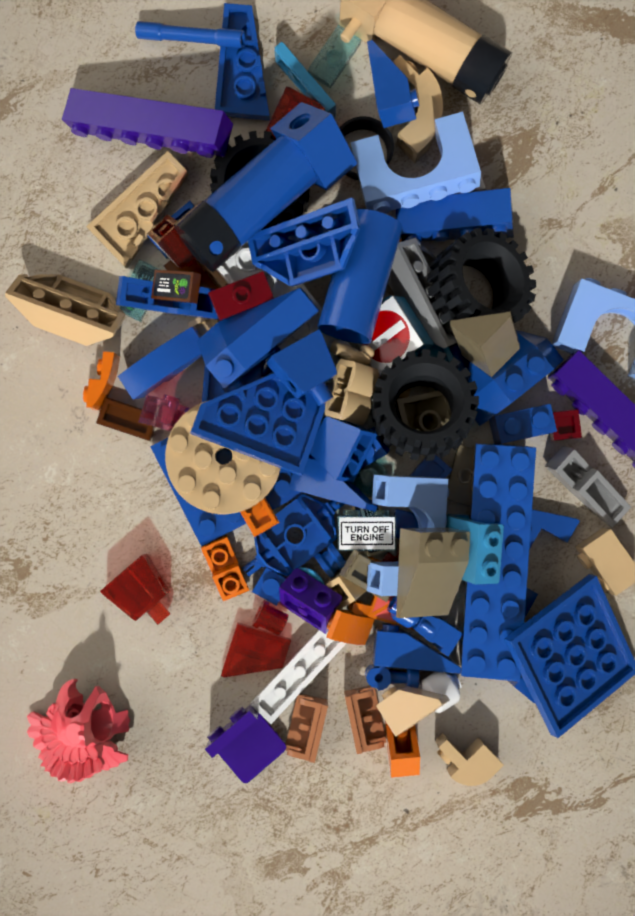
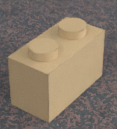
(607, 561)

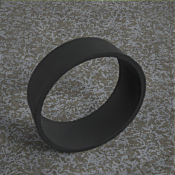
(373, 125)

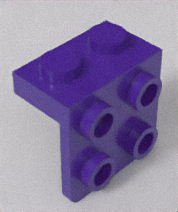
(246, 743)

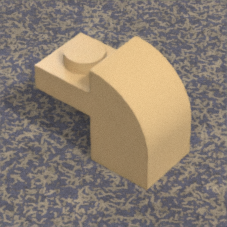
(472, 766)

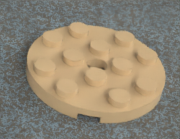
(213, 485)

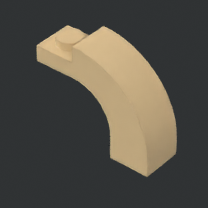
(420, 133)

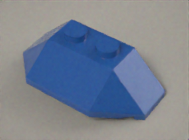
(308, 244)
(520, 373)

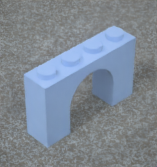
(455, 172)
(582, 310)
(427, 501)

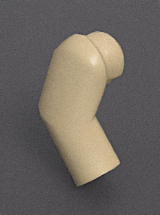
(349, 353)

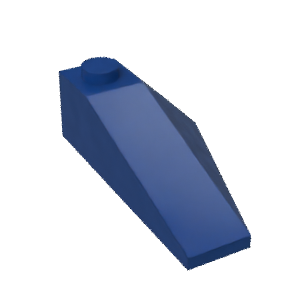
(248, 337)

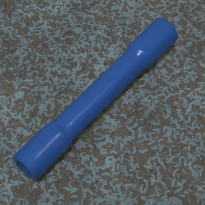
(221, 37)

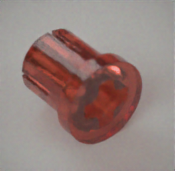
(270, 618)

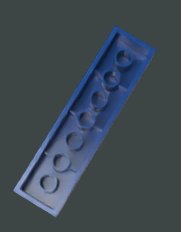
(493, 611)

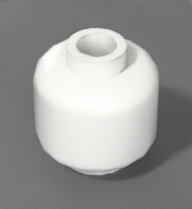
(443, 684)

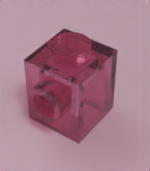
(162, 412)

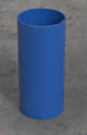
(358, 291)

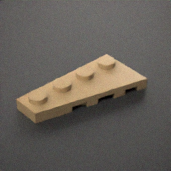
(137, 210)

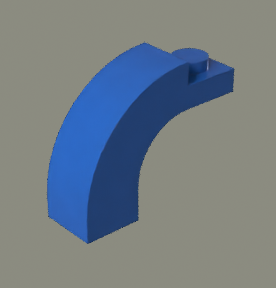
(138, 292)

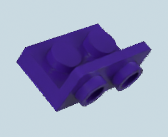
(309, 599)

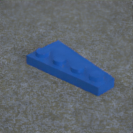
(240, 74)

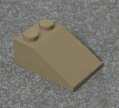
(430, 570)

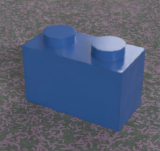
(522, 424)

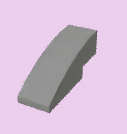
(588, 485)

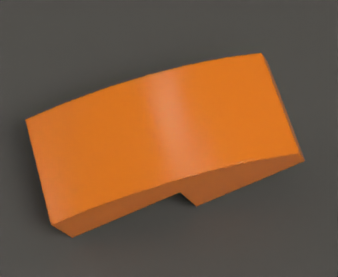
(99, 389)
(225, 568)
(349, 627)

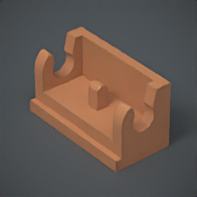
(365, 719)
(306, 727)

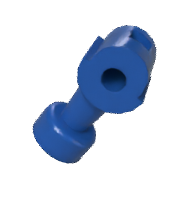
(382, 677)

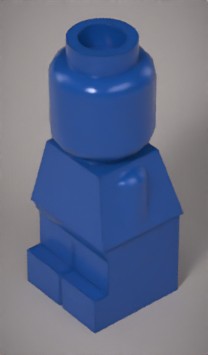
(432, 628)

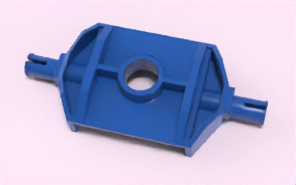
(283, 556)

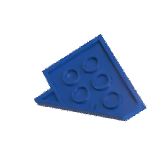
(262, 423)

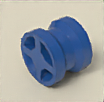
(330, 560)

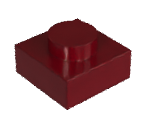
(567, 425)

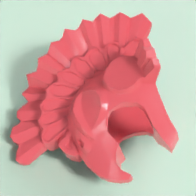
(76, 736)

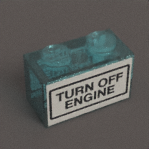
(366, 532)

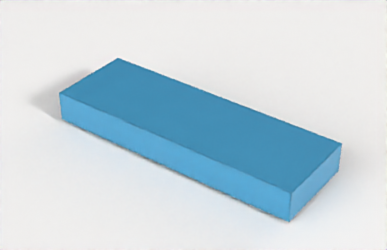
(302, 78)

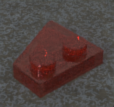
(254, 651)

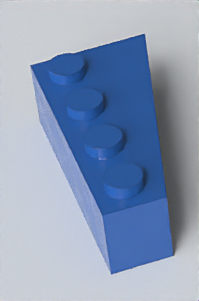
(458, 214)

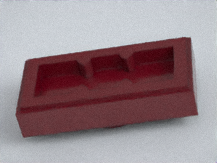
(240, 295)

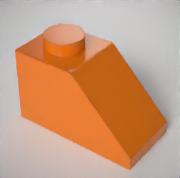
(403, 752)

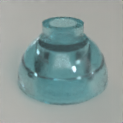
(365, 477)

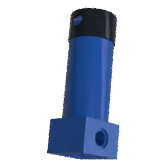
(305, 153)

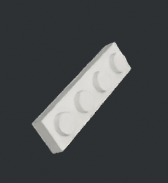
(295, 676)

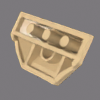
(66, 307)

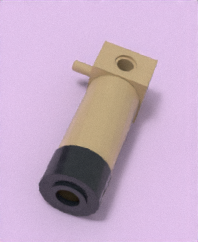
(430, 38)

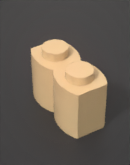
(352, 392)

